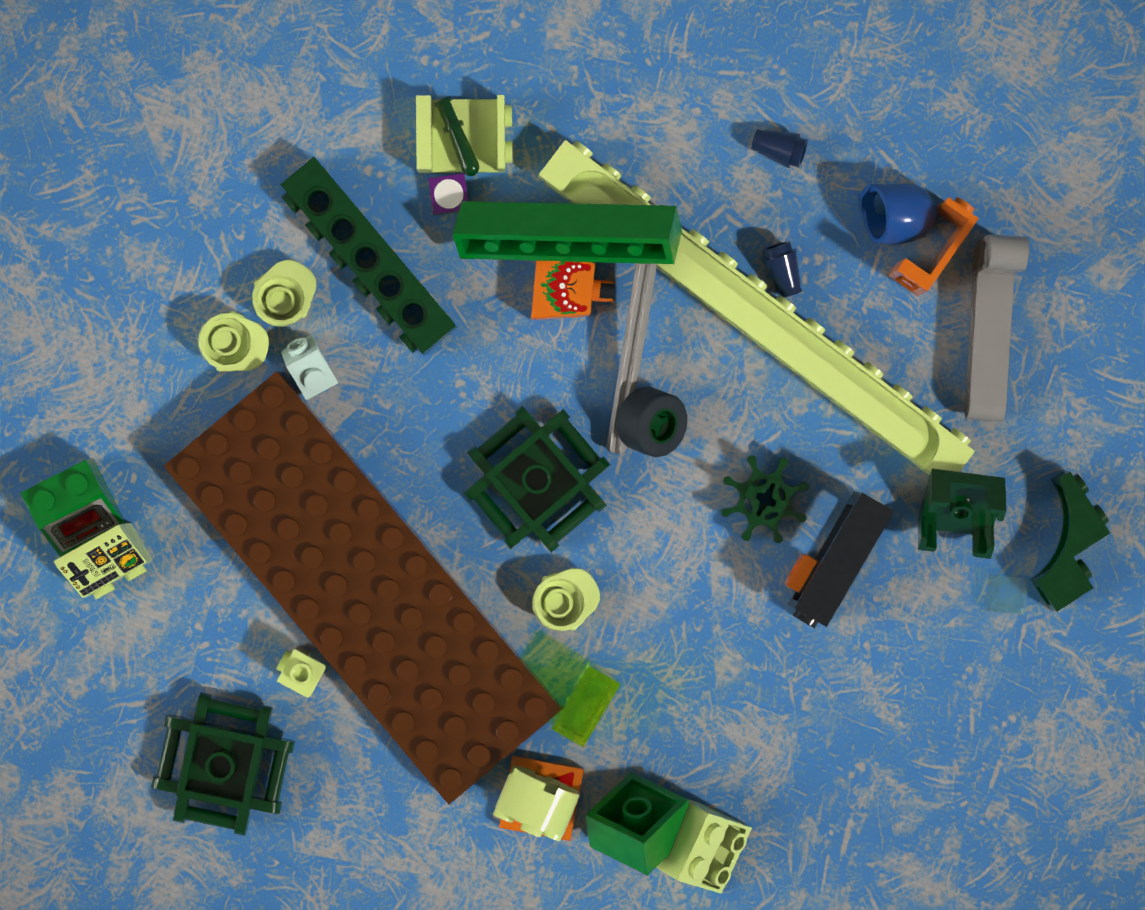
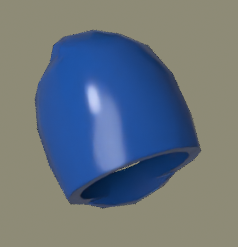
(907, 216)

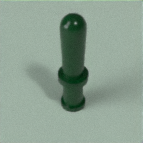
(463, 150)

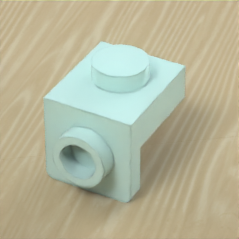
(308, 366)

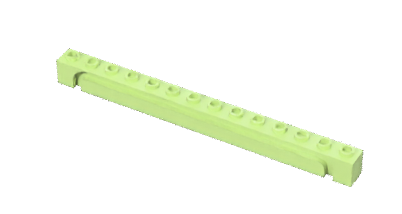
(774, 325)

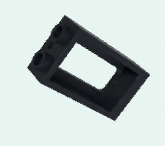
(840, 559)

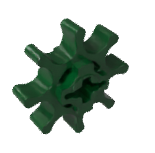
(780, 507)

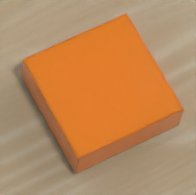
(800, 572)

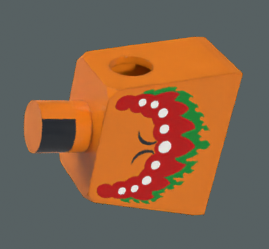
(567, 290)

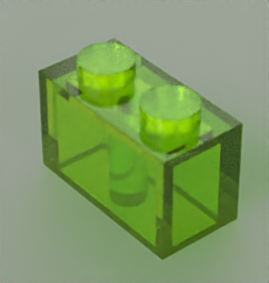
(586, 704)

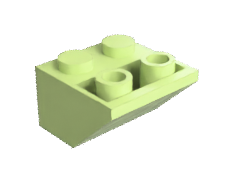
(706, 848)

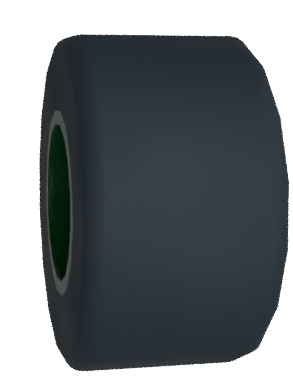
(652, 421)

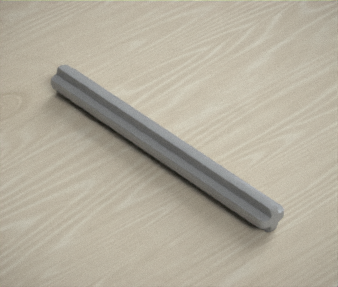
(632, 347)

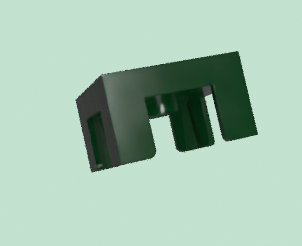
(961, 505)

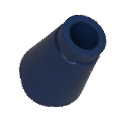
(780, 147)
(783, 268)

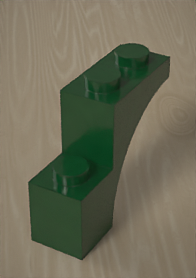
(1083, 525)

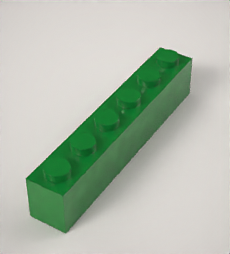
(568, 232)

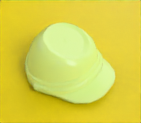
(284, 293)
(233, 342)
(565, 599)

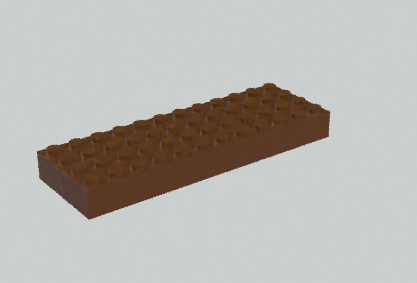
(363, 587)

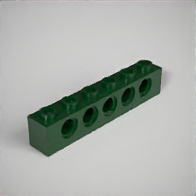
(314, 179)

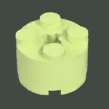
(536, 802)

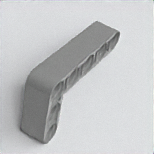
(994, 267)

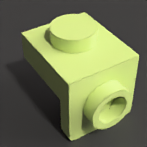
(300, 671)

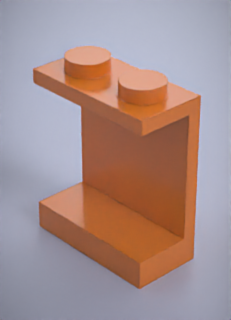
(916, 279)

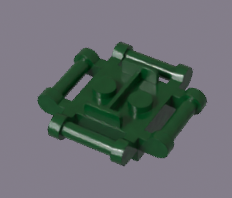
(536, 479)
(222, 764)

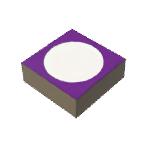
(447, 193)

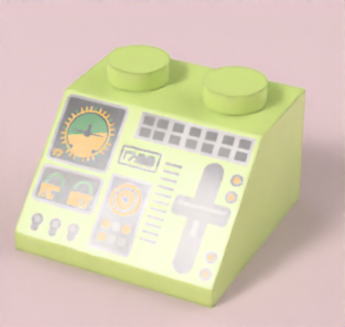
(104, 561)

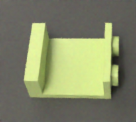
(483, 127)

